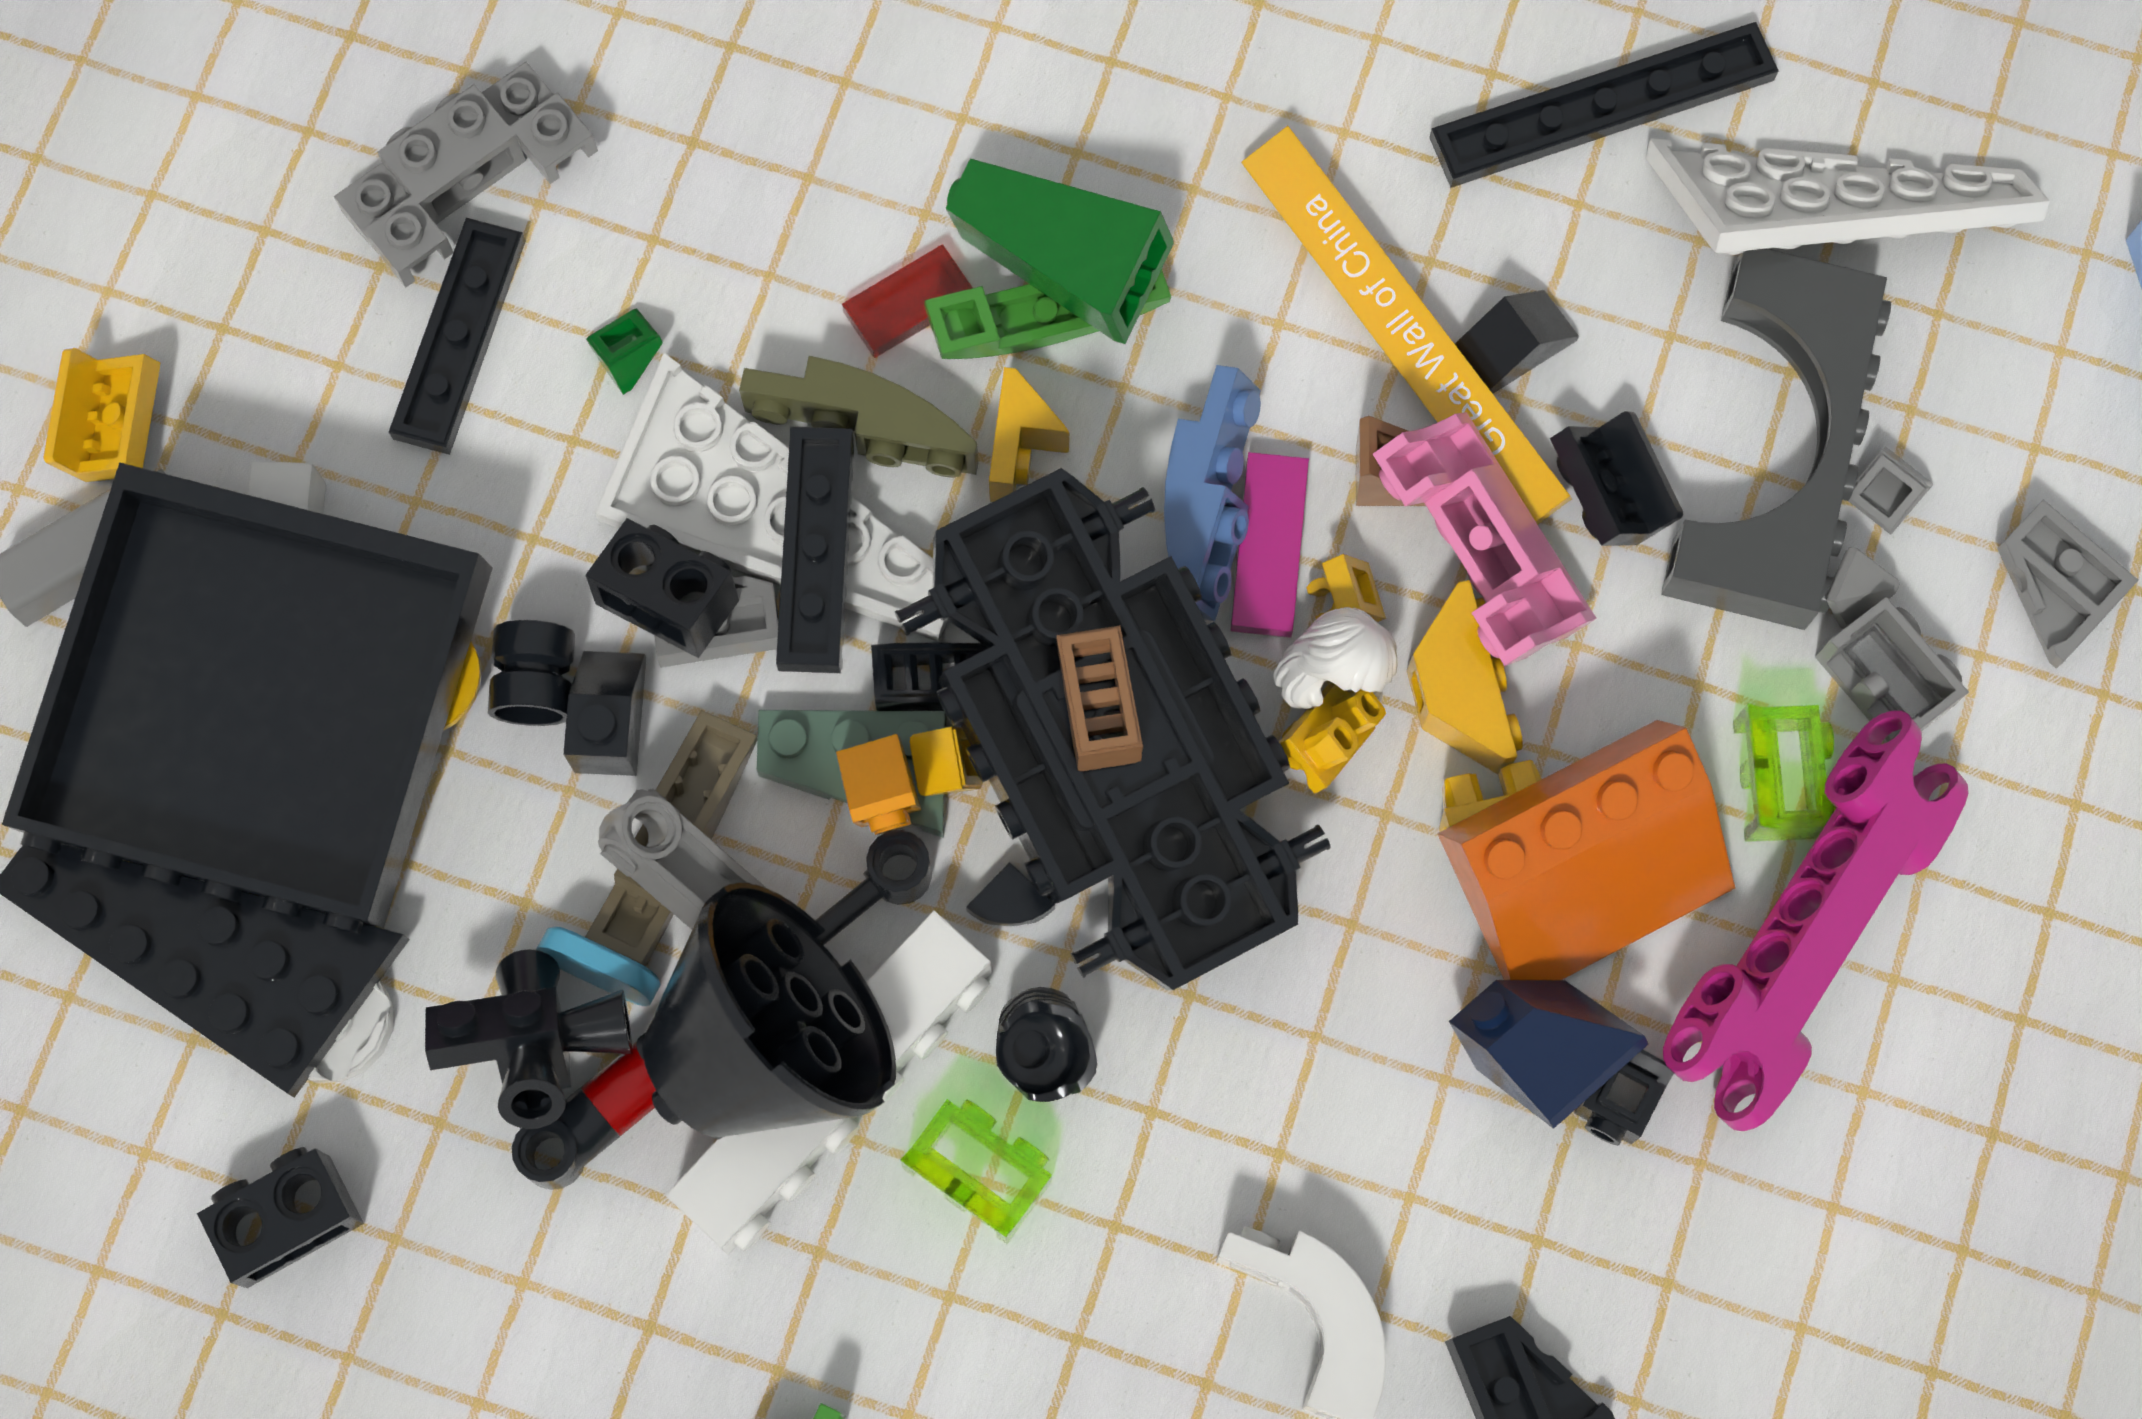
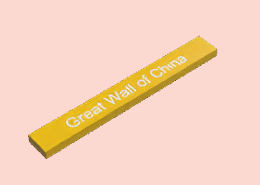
(1396, 313)

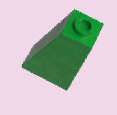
(1064, 241)

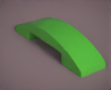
(1010, 320)

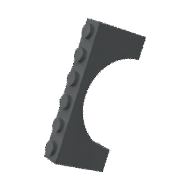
(1826, 329)

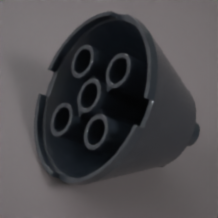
(764, 1024)

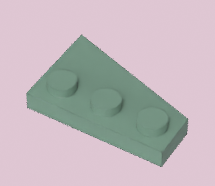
(802, 747)

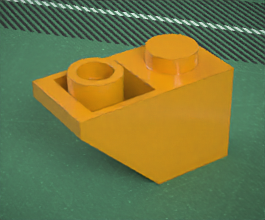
(878, 784)

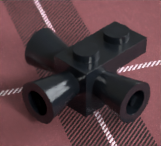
(526, 1036)

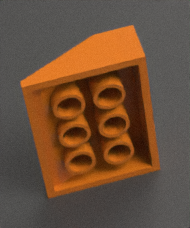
(1593, 855)

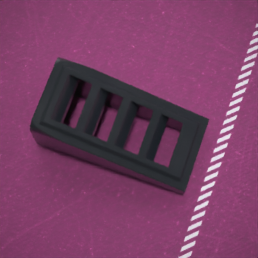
(909, 656)

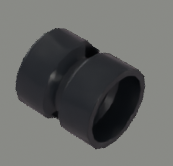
(531, 663)

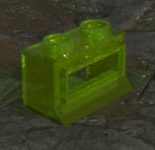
(1763, 771)
(962, 1188)

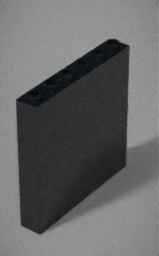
(248, 698)

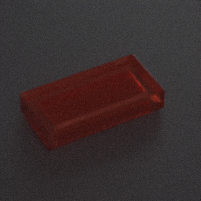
(895, 306)

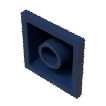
(1545, 1043)

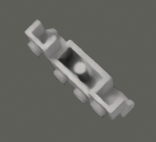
(454, 158)

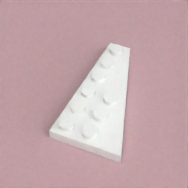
(1826, 198)
(723, 492)

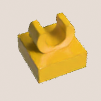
(1350, 586)

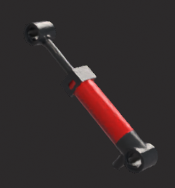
(623, 1089)

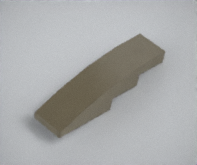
(700, 787)

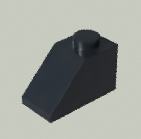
(605, 713)

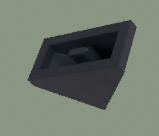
(1515, 338)

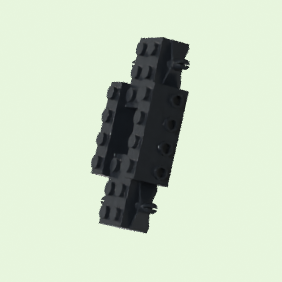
(1180, 858)

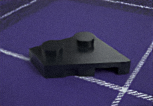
(1514, 1379)

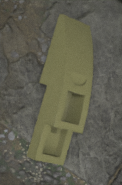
(886, 418)

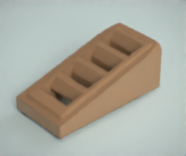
(1109, 751)

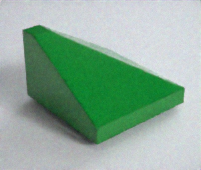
(625, 348)

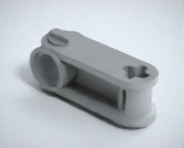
(678, 863)

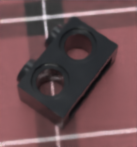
(655, 596)
(284, 1232)

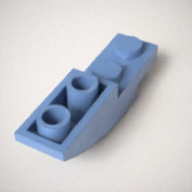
(1204, 462)

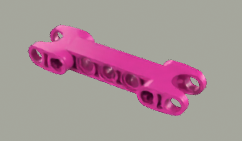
(1756, 1010)

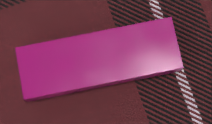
(1272, 545)

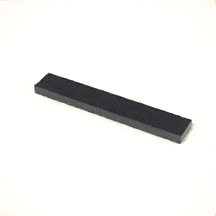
(1603, 104)

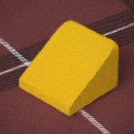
(942, 762)

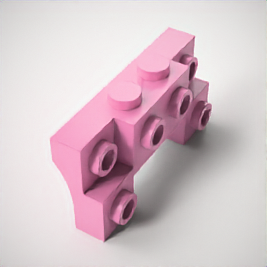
(1492, 533)

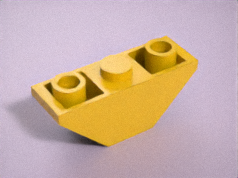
(1461, 686)

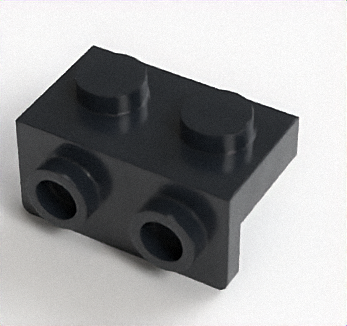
(1617, 480)

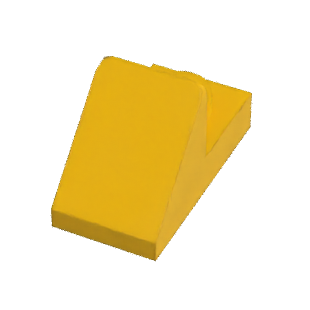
(1021, 425)

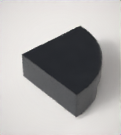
(1010, 900)

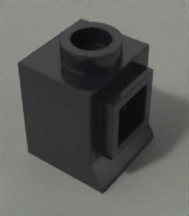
(1615, 1123)

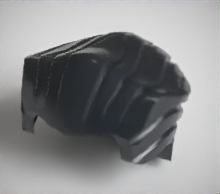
(1044, 1045)

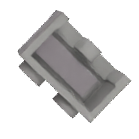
(1891, 667)

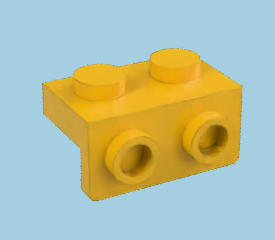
(100, 414)

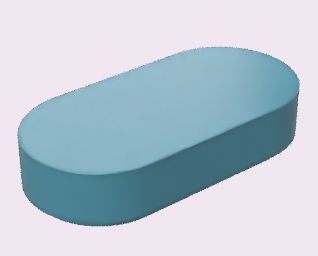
(600, 965)

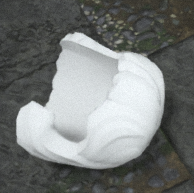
(1337, 648)

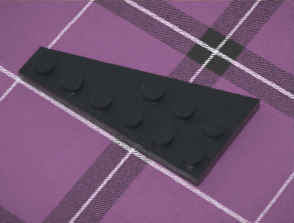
(236, 973)

